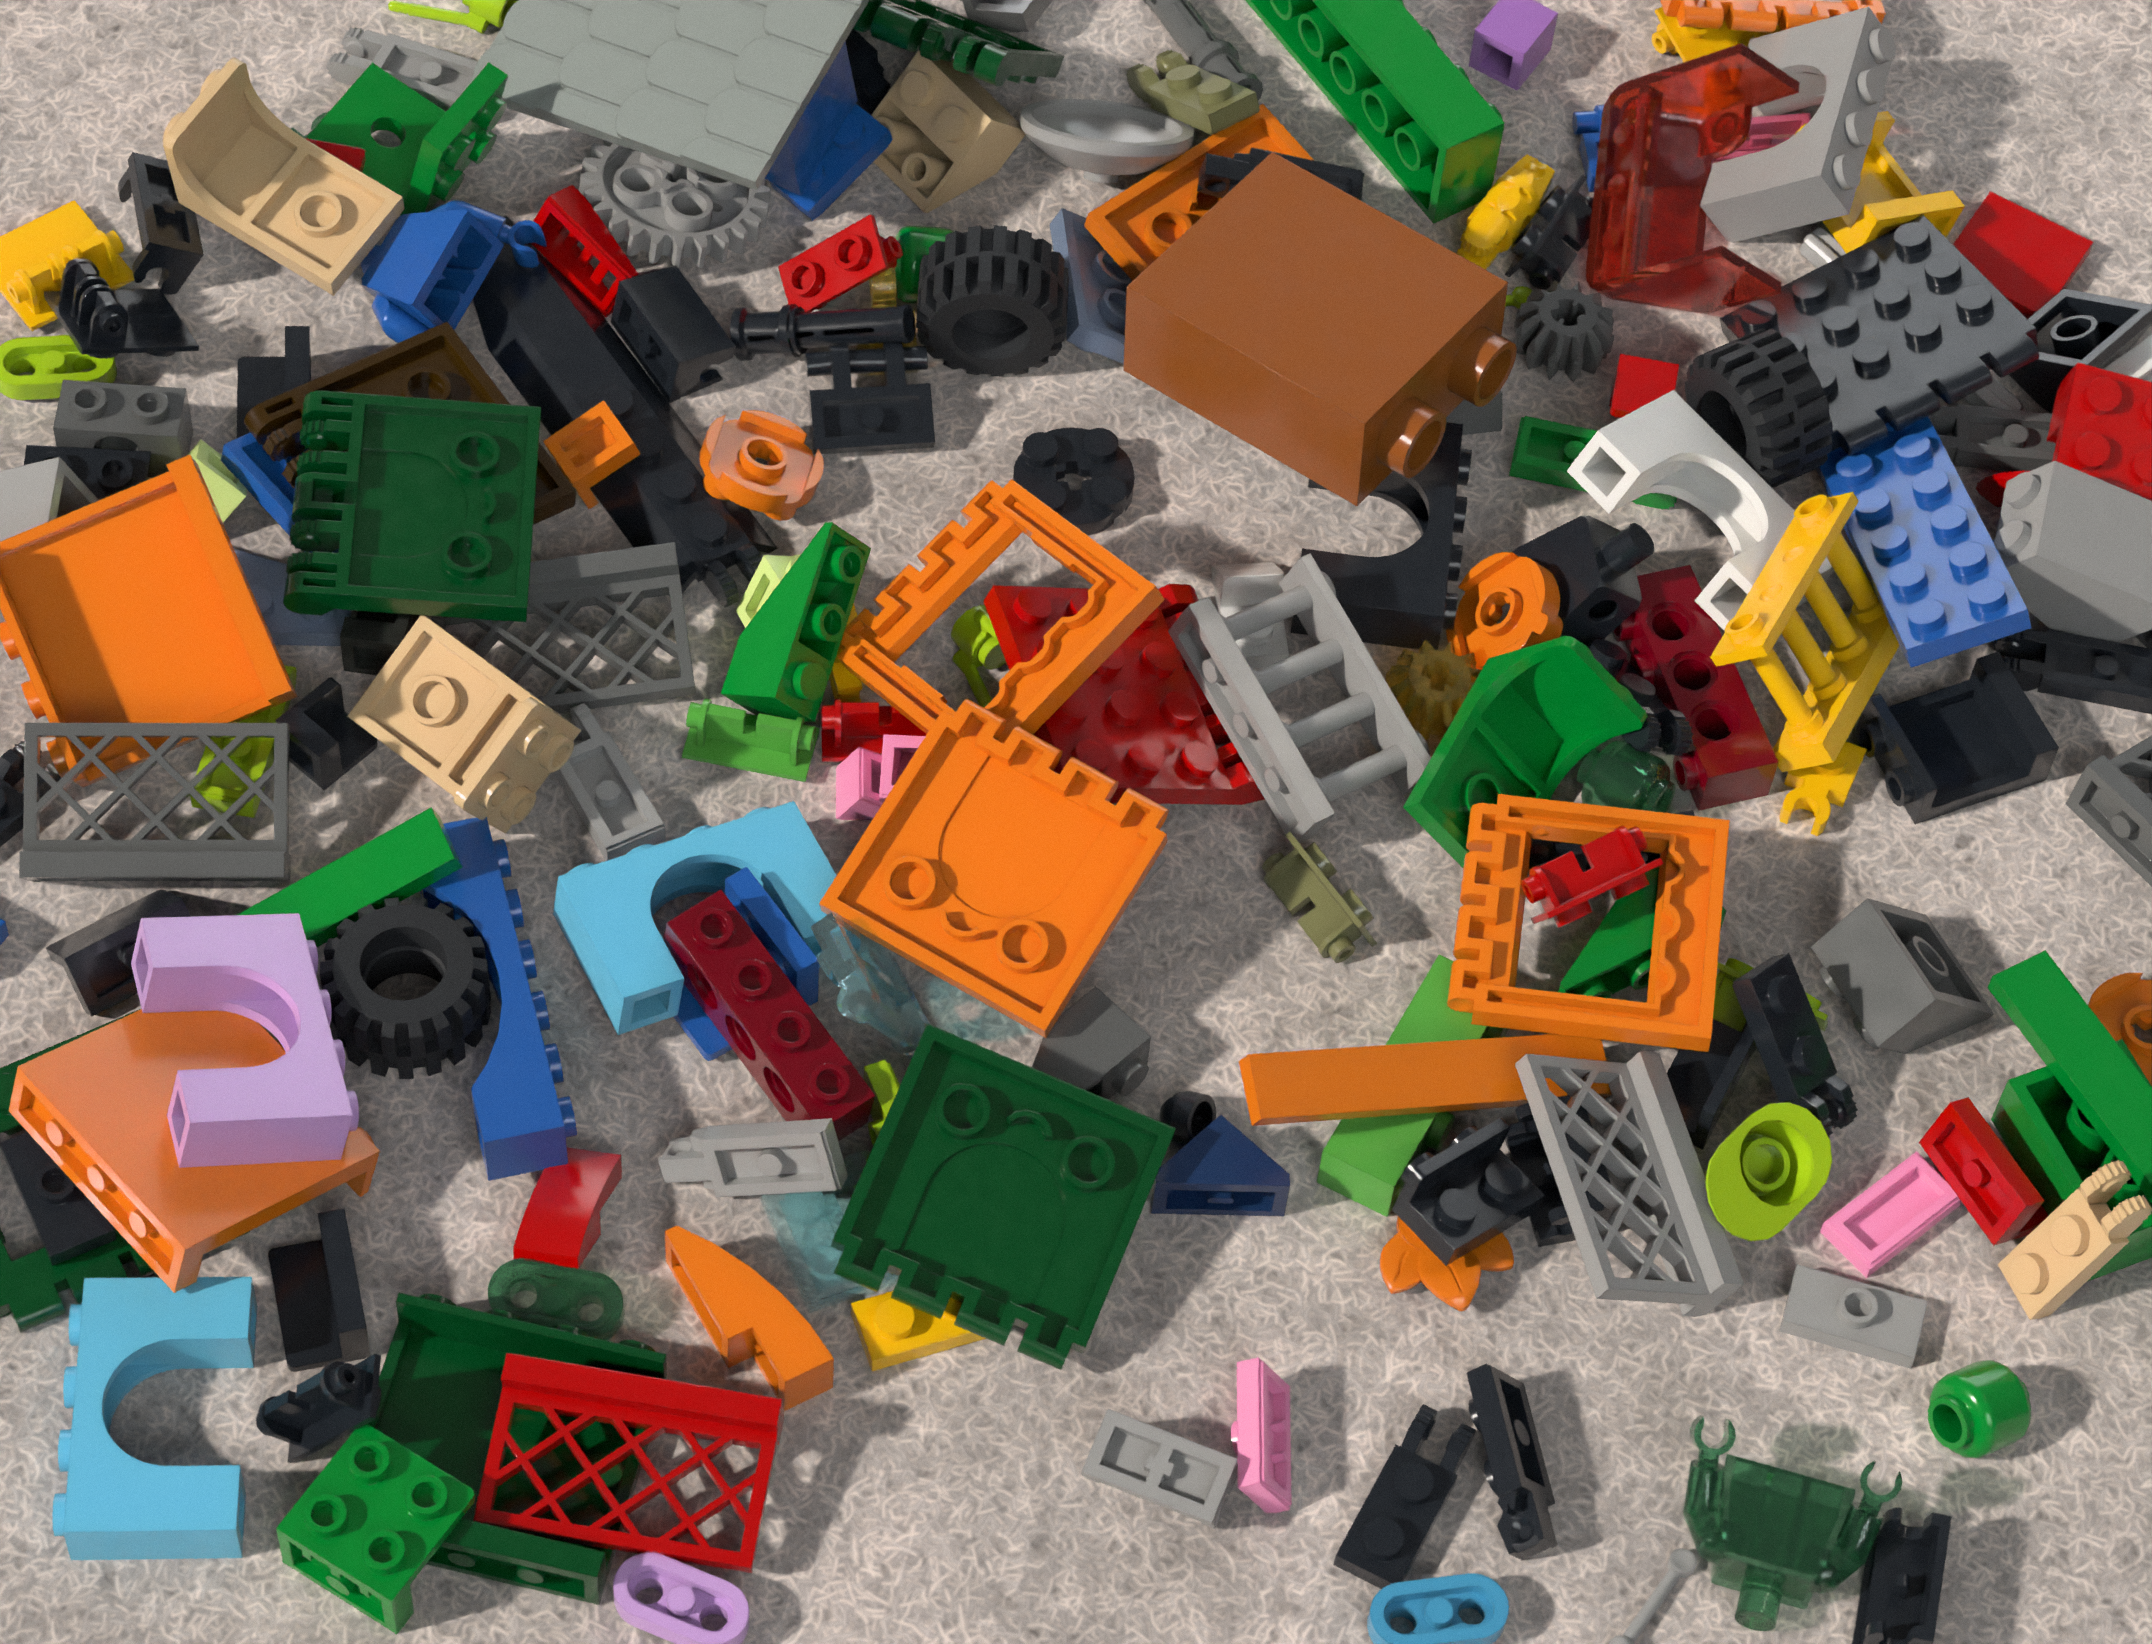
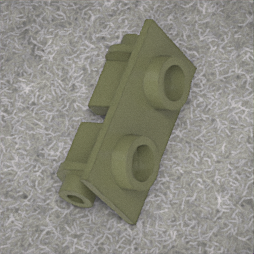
(1335, 918)

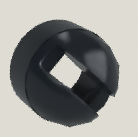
(1188, 1113)

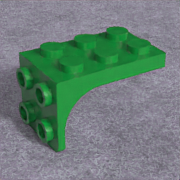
(1519, 734)

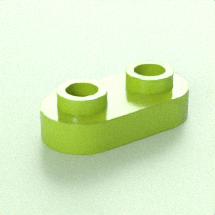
(51, 362)

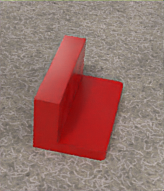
(1983, 1173)

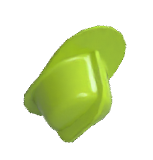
(1768, 1170)

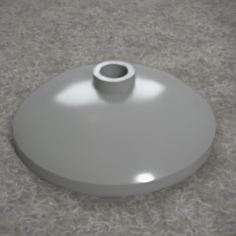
(1105, 136)

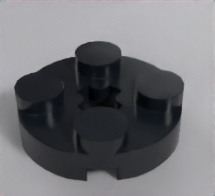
(1081, 452)

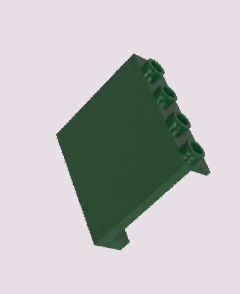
(443, 1404)

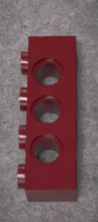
(1672, 649)
(765, 1017)

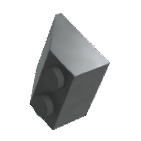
(1898, 977)

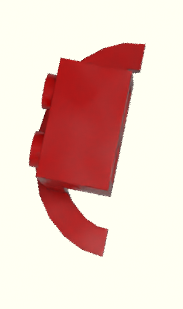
(2098, 428)

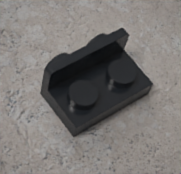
(1465, 1193)

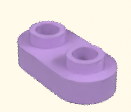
(685, 1601)

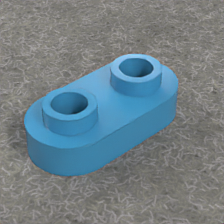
(1434, 1610)

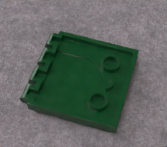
(1000, 1196)

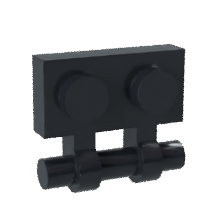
(874, 416)

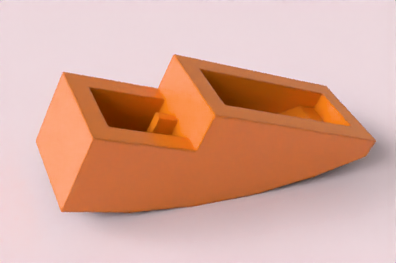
(749, 1318)

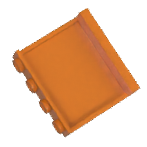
(137, 619)
(105, 1123)

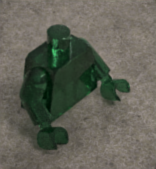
(1775, 1529)

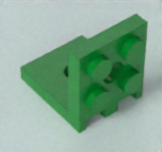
(433, 141)

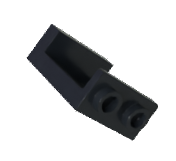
(1958, 742)

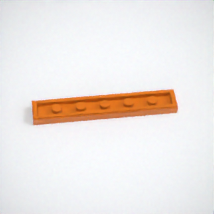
(1400, 1078)

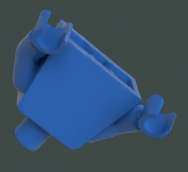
(437, 264)

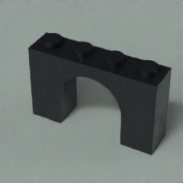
(1405, 594)

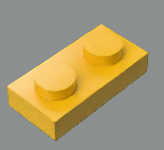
(901, 1333)

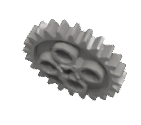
(670, 206)

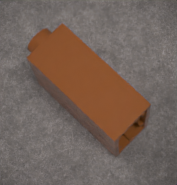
(1318, 329)

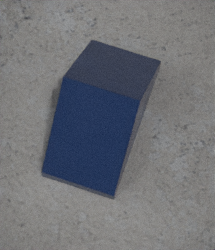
(1221, 1176)

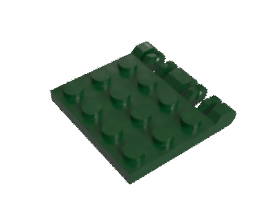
(421, 506)

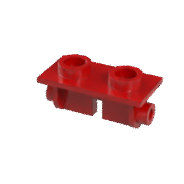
(838, 264)
(862, 725)
(1614, 867)

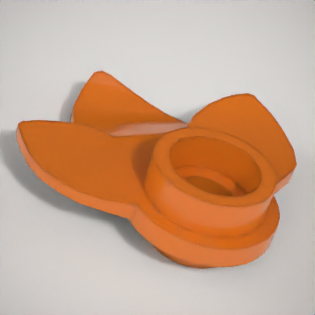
(1409, 1261)

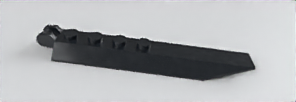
(572, 359)

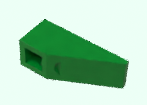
(797, 632)
(1619, 948)

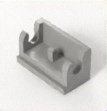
(1161, 1467)

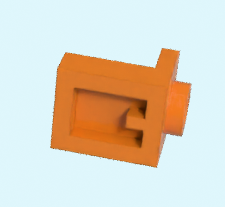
(591, 449)

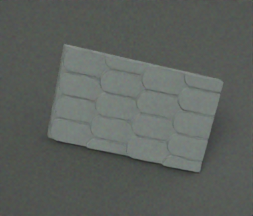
(689, 81)

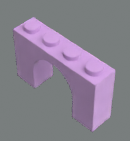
(267, 973)

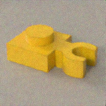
(1822, 784)

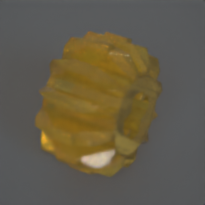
(1432, 686)

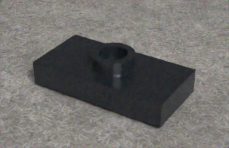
(57, 1207)

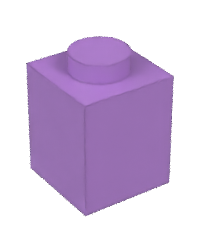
(1513, 40)

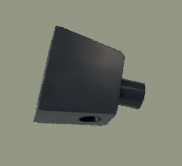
(1593, 573)

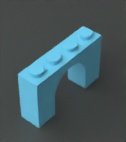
(611, 904)
(123, 1336)

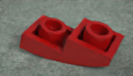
(566, 1208)

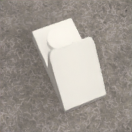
(1245, 586)

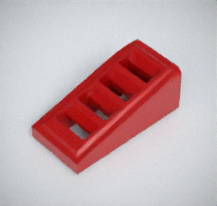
(572, 210)

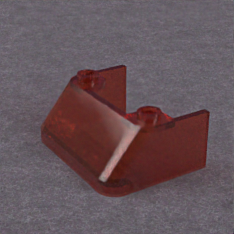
(1653, 176)

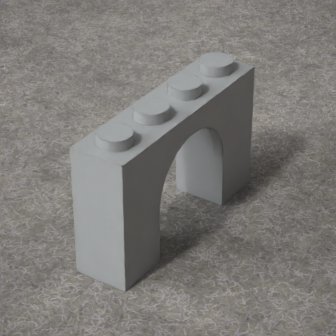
(1817, 170)

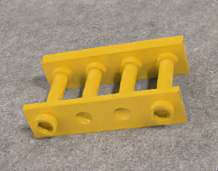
(1859, 646)

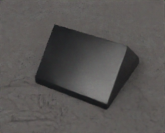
(2079, 330)

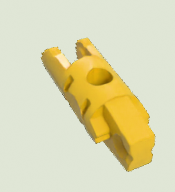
(1505, 211)

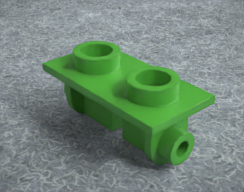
(750, 741)

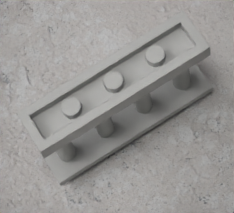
(1254, 726)

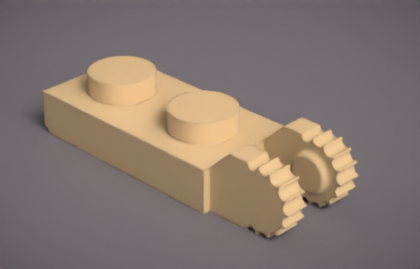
(2073, 1242)

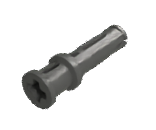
(1200, 43)

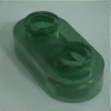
(559, 1294)

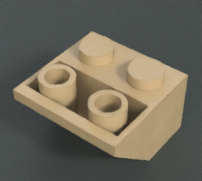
(943, 132)

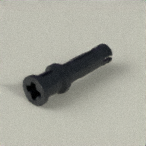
(795, 331)

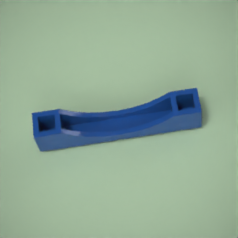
(514, 1097)

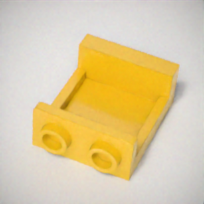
(1888, 197)

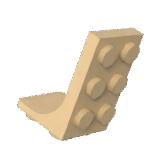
(272, 185)
(465, 725)

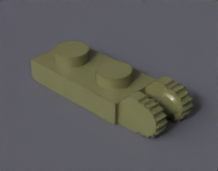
(1192, 93)

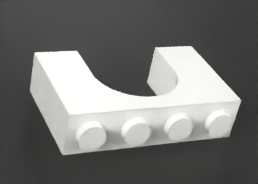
(1678, 454)

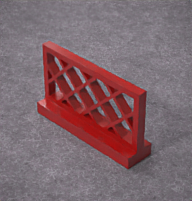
(638, 1403)

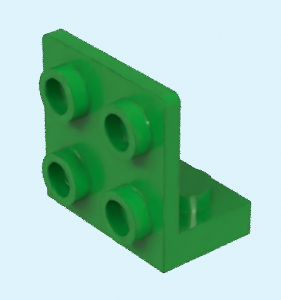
(372, 1524)

